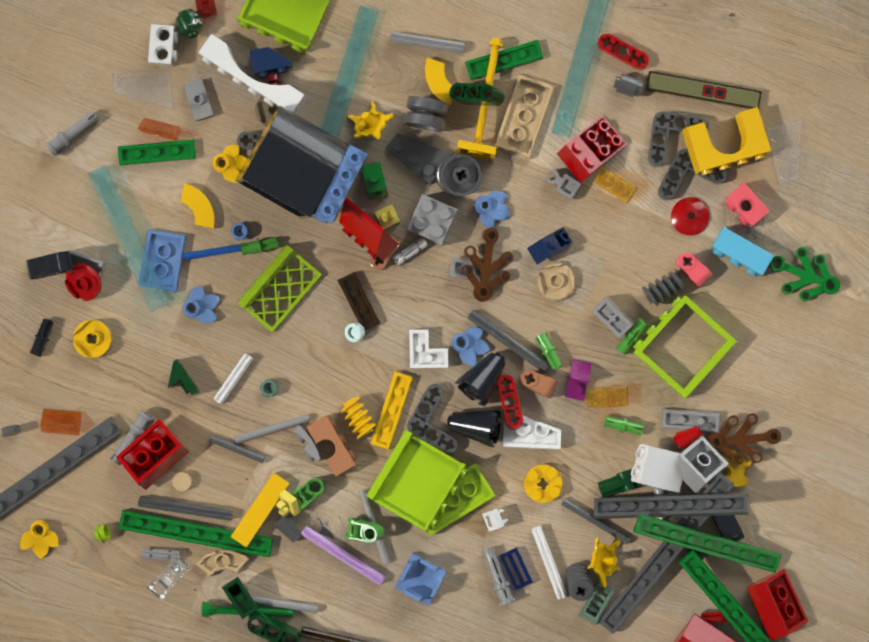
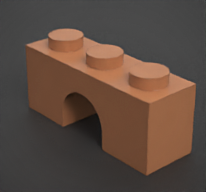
(342, 458)

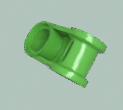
(306, 493)
(361, 530)

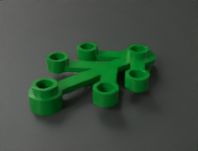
(807, 275)

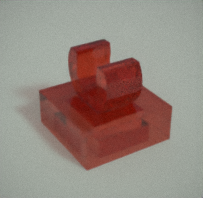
(206, 8)

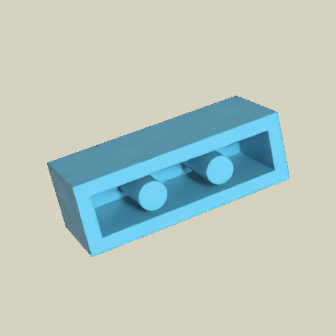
(741, 252)

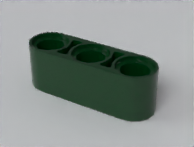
(477, 94)
(269, 622)

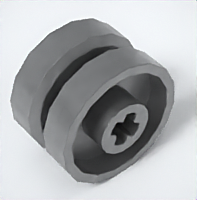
(425, 113)
(469, 177)

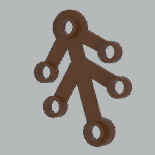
(486, 267)
(739, 439)

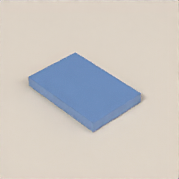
(166, 256)

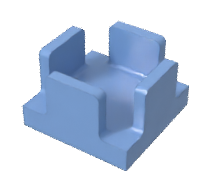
(420, 579)

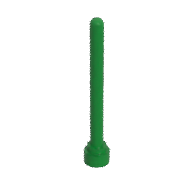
(209, 610)

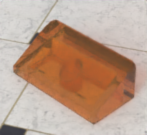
(159, 129)
(61, 422)

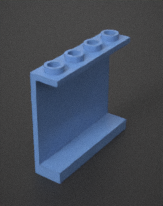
(339, 185)

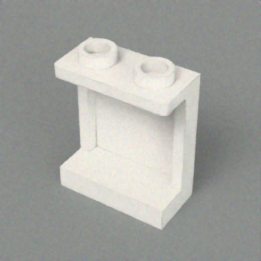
(657, 468)

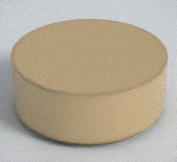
(182, 481)

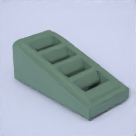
(593, 620)

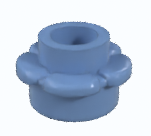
(240, 226)

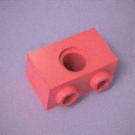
(757, 208)

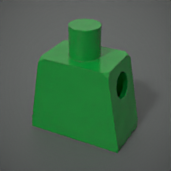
(374, 180)

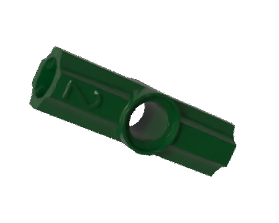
(616, 484)

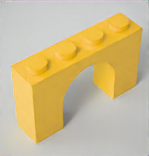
(706, 158)

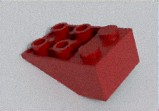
(591, 148)

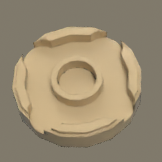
(556, 281)

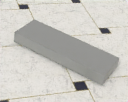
(687, 419)

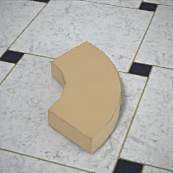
(222, 560)

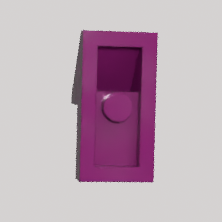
(578, 380)

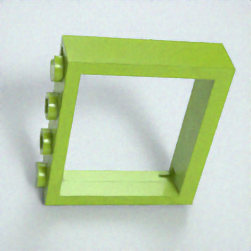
(653, 331)

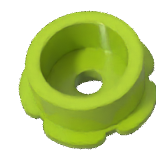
(102, 533)

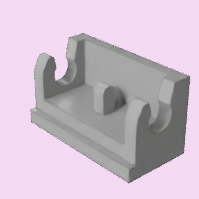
(78, 258)
(613, 317)

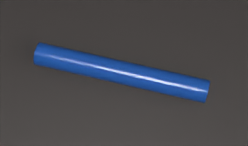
(212, 252)

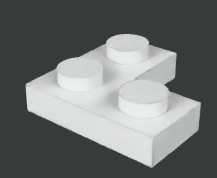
(420, 353)

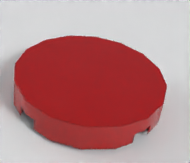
(83, 282)

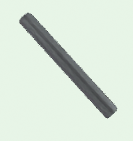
(508, 341)
(185, 508)

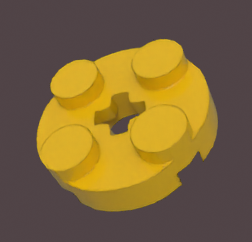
(81, 338)
(534, 477)

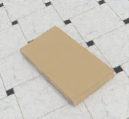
(524, 116)

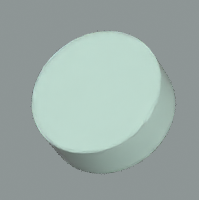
(354, 332)

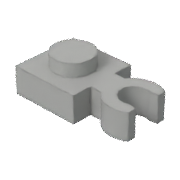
(565, 186)
(455, 268)

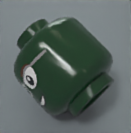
(189, 23)

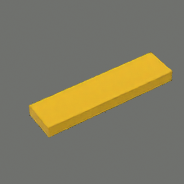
(391, 410)
(259, 510)

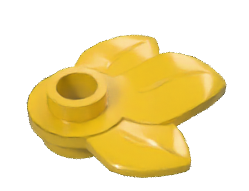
(233, 164)
(736, 472)
(39, 541)

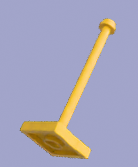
(476, 148)

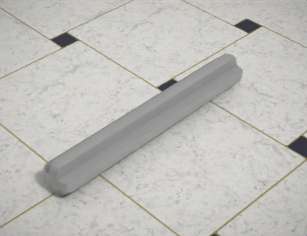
(427, 42)

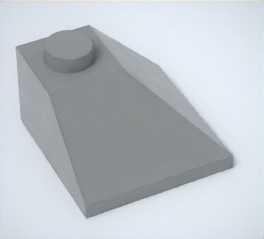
(700, 464)

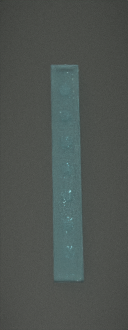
(579, 67)
(349, 70)
(128, 238)

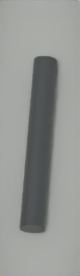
(236, 448)

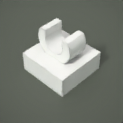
(493, 519)

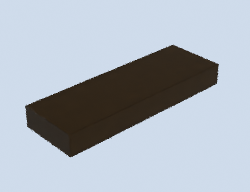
(358, 301)

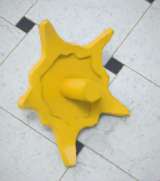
(370, 123)
(604, 560)

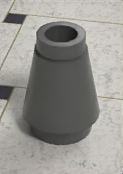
(288, 528)

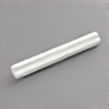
(549, 562)

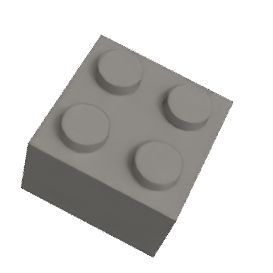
(431, 219)

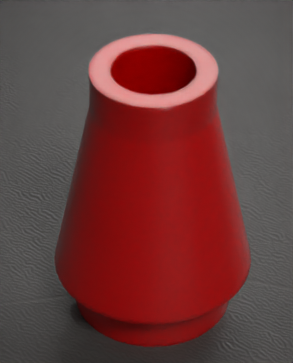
(686, 437)

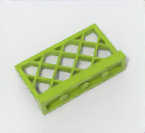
(266, 277)

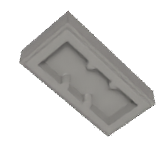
(198, 100)

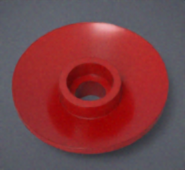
(683, 223)

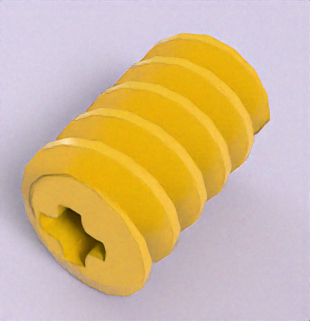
(358, 417)

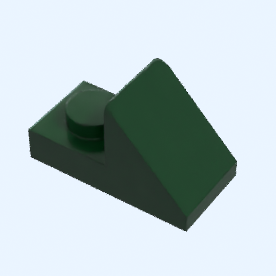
(179, 374)
(240, 597)

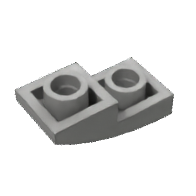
(311, 449)

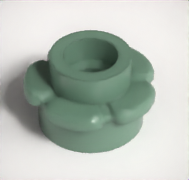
(264, 388)

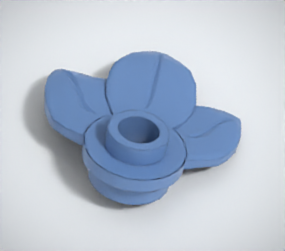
(495, 208)
(204, 305)
(472, 347)

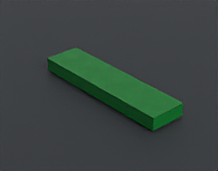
(506, 59)
(156, 152)

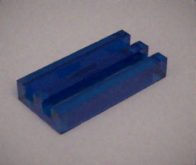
(509, 553)

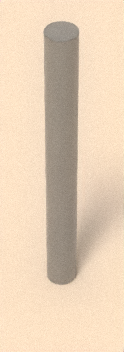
(271, 429)
(371, 517)
(285, 604)

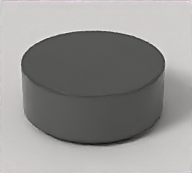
(10, 430)

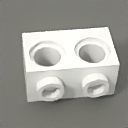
(157, 45)

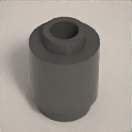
(628, 85)

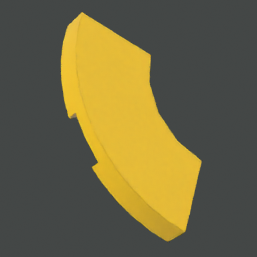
(437, 81)
(200, 206)

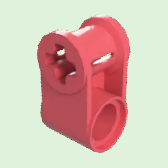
(696, 271)

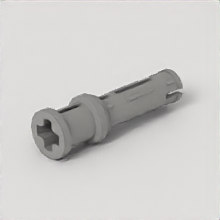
(63, 138)
(136, 429)
(501, 586)

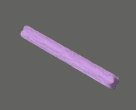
(342, 555)

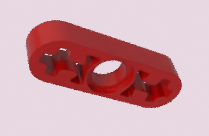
(638, 53)
(512, 387)

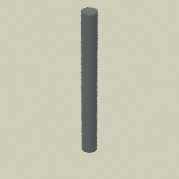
(597, 522)

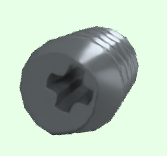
(664, 288)
(579, 582)

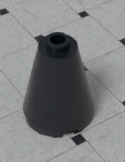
(482, 378)
(477, 425)

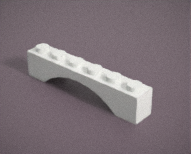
(220, 54)

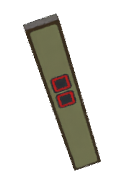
(703, 90)

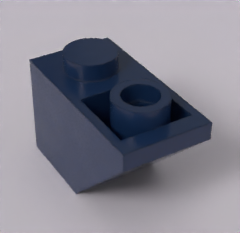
(267, 60)
(549, 245)

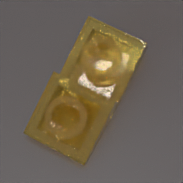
(615, 185)
(607, 397)

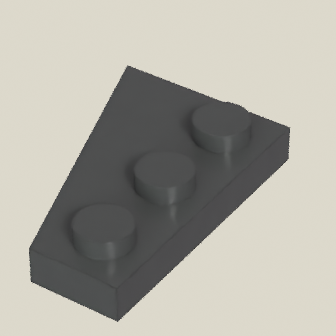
(417, 156)

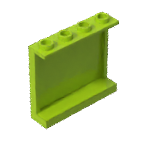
(285, 20)
(417, 482)

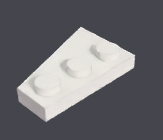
(531, 435)

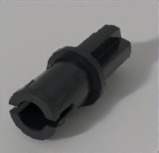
(41, 337)

